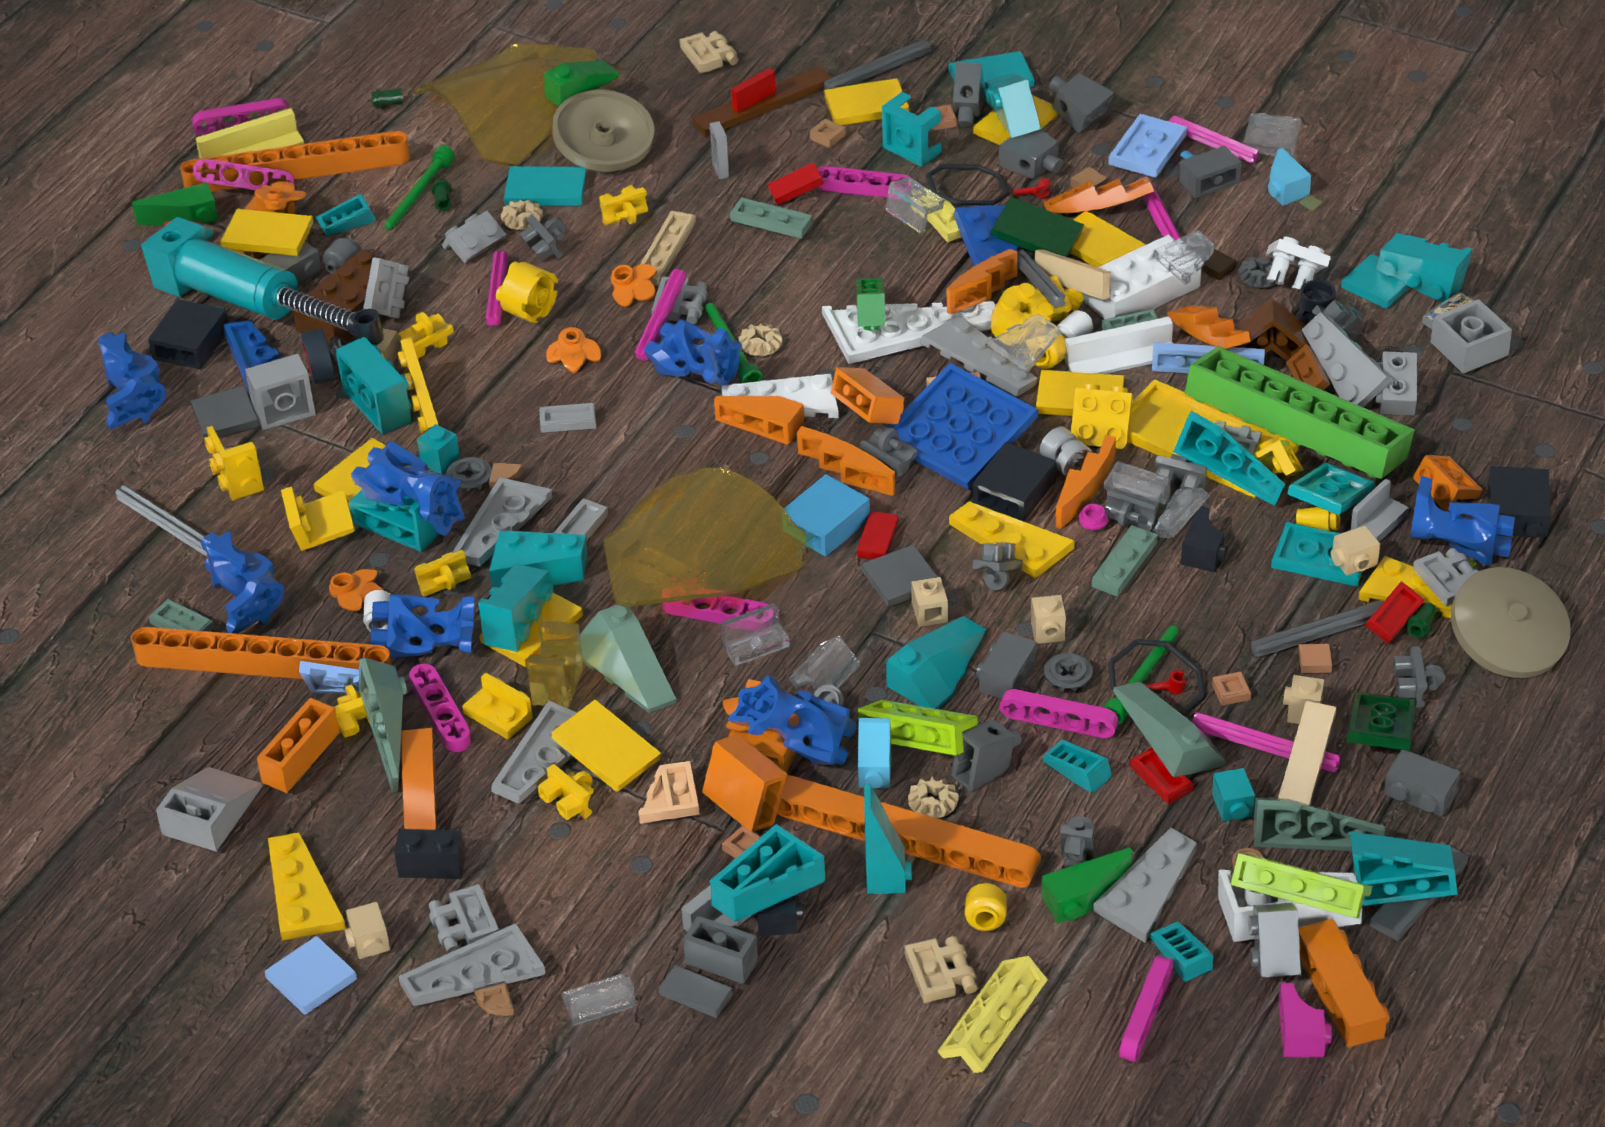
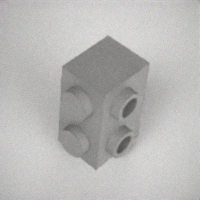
(1401, 393)

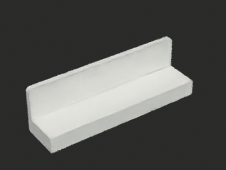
(1117, 347)

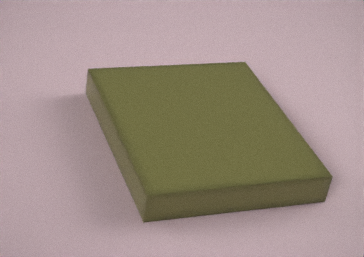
(1311, 202)

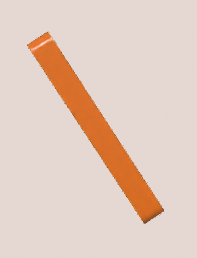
(309, 159)
(244, 652)
(920, 834)

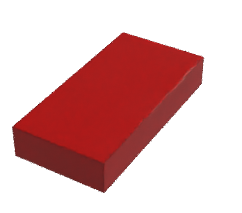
(753, 90)
(795, 183)
(877, 535)
(1394, 612)
(1157, 776)

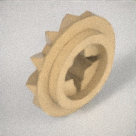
(524, 209)
(756, 346)
(929, 806)

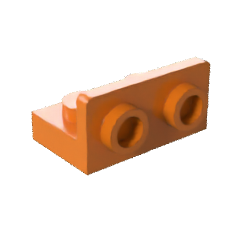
(1448, 480)

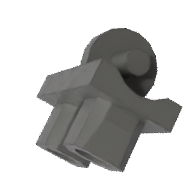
(548, 235)
(1345, 318)
(890, 450)
(1182, 471)
(1131, 509)
(997, 559)
(1420, 676)
(1077, 840)

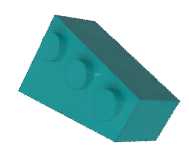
(1425, 266)
(560, 554)
(1402, 868)
(766, 874)

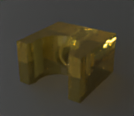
(558, 666)

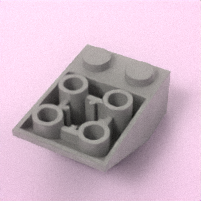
(206, 807)

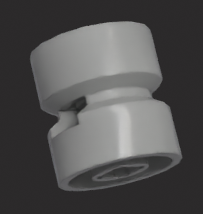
(1065, 449)

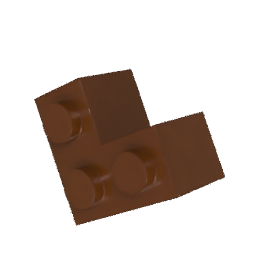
(1274, 329)

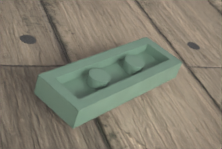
(771, 218)
(1124, 560)

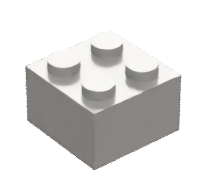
(1471, 336)
(280, 391)

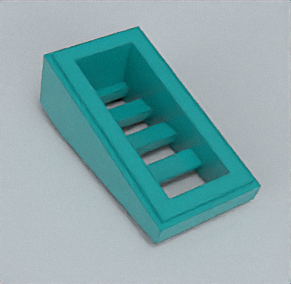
(353, 213)
(1088, 777)
(1186, 969)

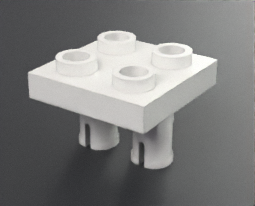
(1287, 252)

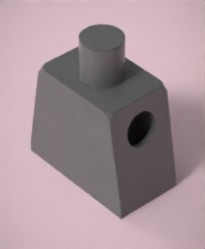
(968, 92)
(1080, 100)
(1030, 154)
(985, 754)

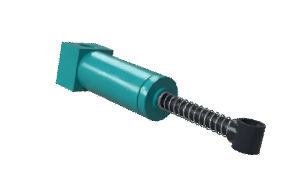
(184, 260)

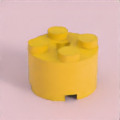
(527, 291)
(1018, 305)

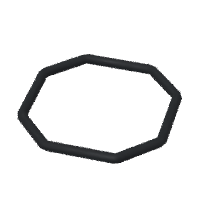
(968, 166)
(1169, 646)

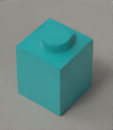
(438, 448)
(1233, 794)

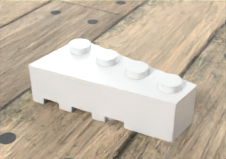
(1238, 905)

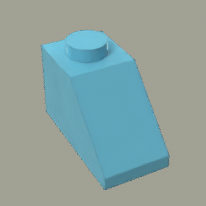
(1288, 179)
(874, 752)

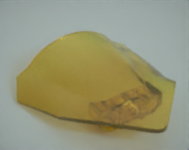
(506, 99)
(701, 540)

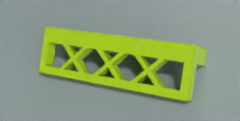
(922, 726)
(1299, 885)

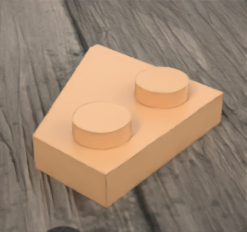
(671, 794)

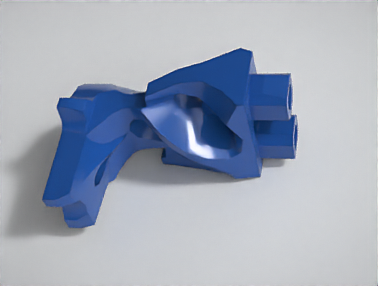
(714, 359)
(134, 377)
(390, 481)
(1469, 534)
(245, 576)
(405, 624)
(819, 720)

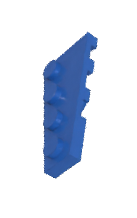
(248, 346)

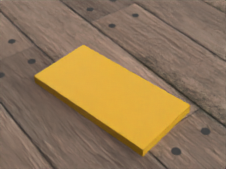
(1161, 414)

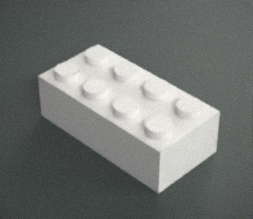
(1140, 283)

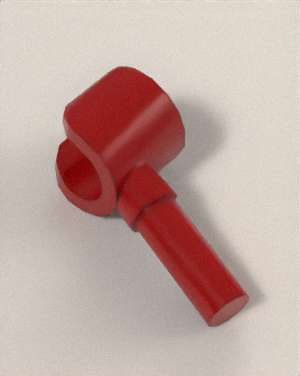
(1039, 190)
(1174, 684)

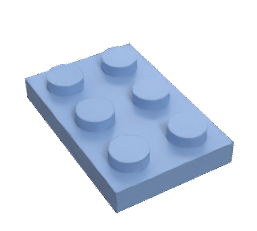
(1147, 145)

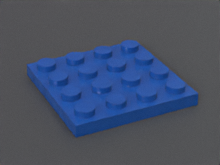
(962, 424)

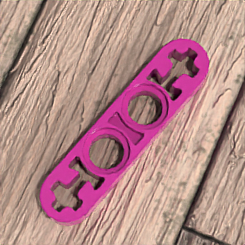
(240, 112)
(243, 170)
(836, 177)
(715, 612)
(442, 706)
(1058, 717)
(1146, 1008)

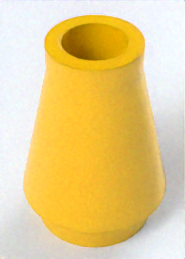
(1318, 518)

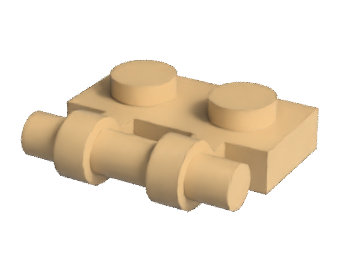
(708, 52)
(931, 972)

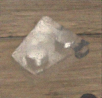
(1185, 255)
(1025, 342)
(1179, 511)

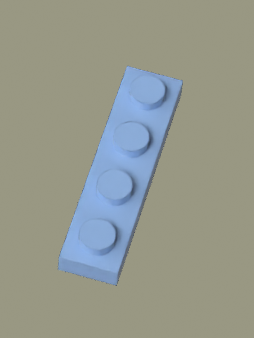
(1178, 357)

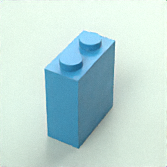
(828, 514)

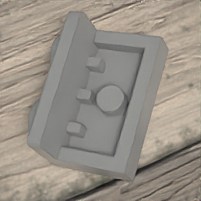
(474, 236)

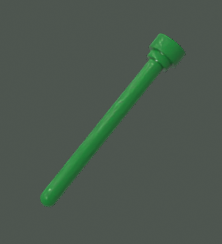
(442, 158)
(748, 371)
(1143, 671)

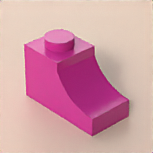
(1302, 1026)

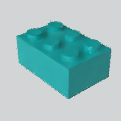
(374, 385)

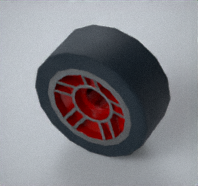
(318, 355)

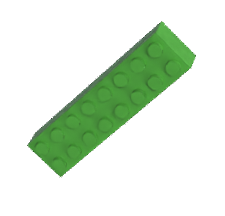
(1299, 412)

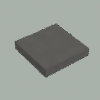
(225, 411)
(893, 574)

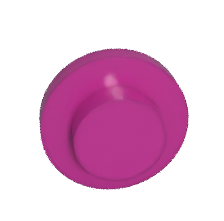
(1093, 517)

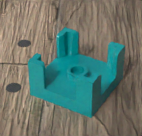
(908, 133)

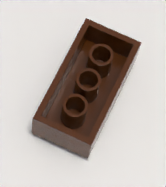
(342, 288)

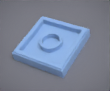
(310, 975)

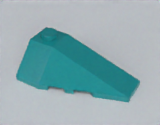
(1217, 450)
(933, 664)
(884, 850)

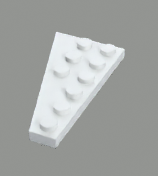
(902, 327)

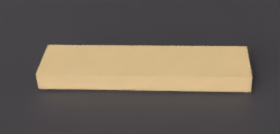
(668, 243)
(1075, 274)
(1308, 752)

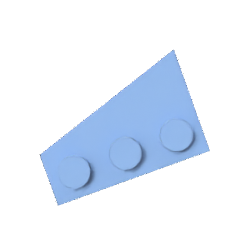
(328, 678)

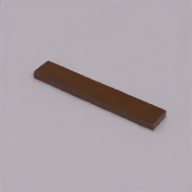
(786, 92)

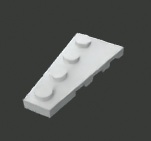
(808, 390)

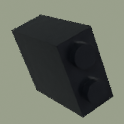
(188, 334)
(1014, 481)
(1523, 495)

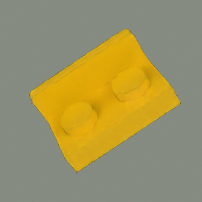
(1285, 458)
(499, 707)

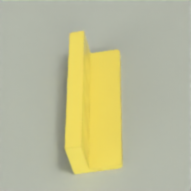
(258, 134)

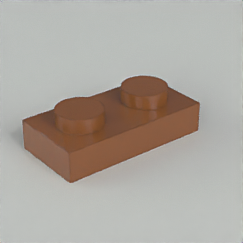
(1307, 368)

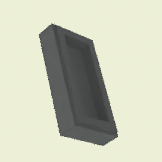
(695, 991)

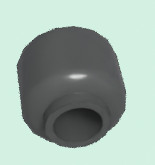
(339, 253)

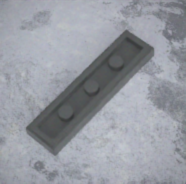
(1397, 917)

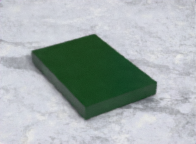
(1036, 228)
(1382, 721)

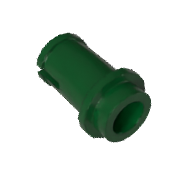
(386, 97)
(441, 190)
(1419, 625)

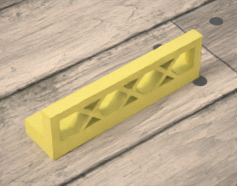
(994, 1013)

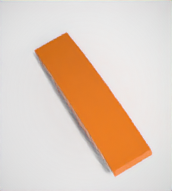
(1088, 198)
(981, 280)
(1206, 326)
(844, 458)
(1084, 484)
(418, 779)

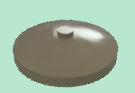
(603, 130)
(1510, 622)

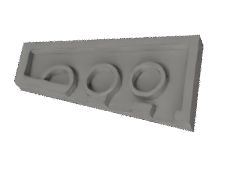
(966, 343)
(1346, 365)
(505, 509)
(533, 756)
(1142, 891)
(479, 965)

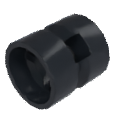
(1313, 294)

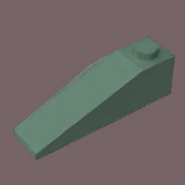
(622, 653)
(383, 701)
(1172, 736)
(1304, 826)

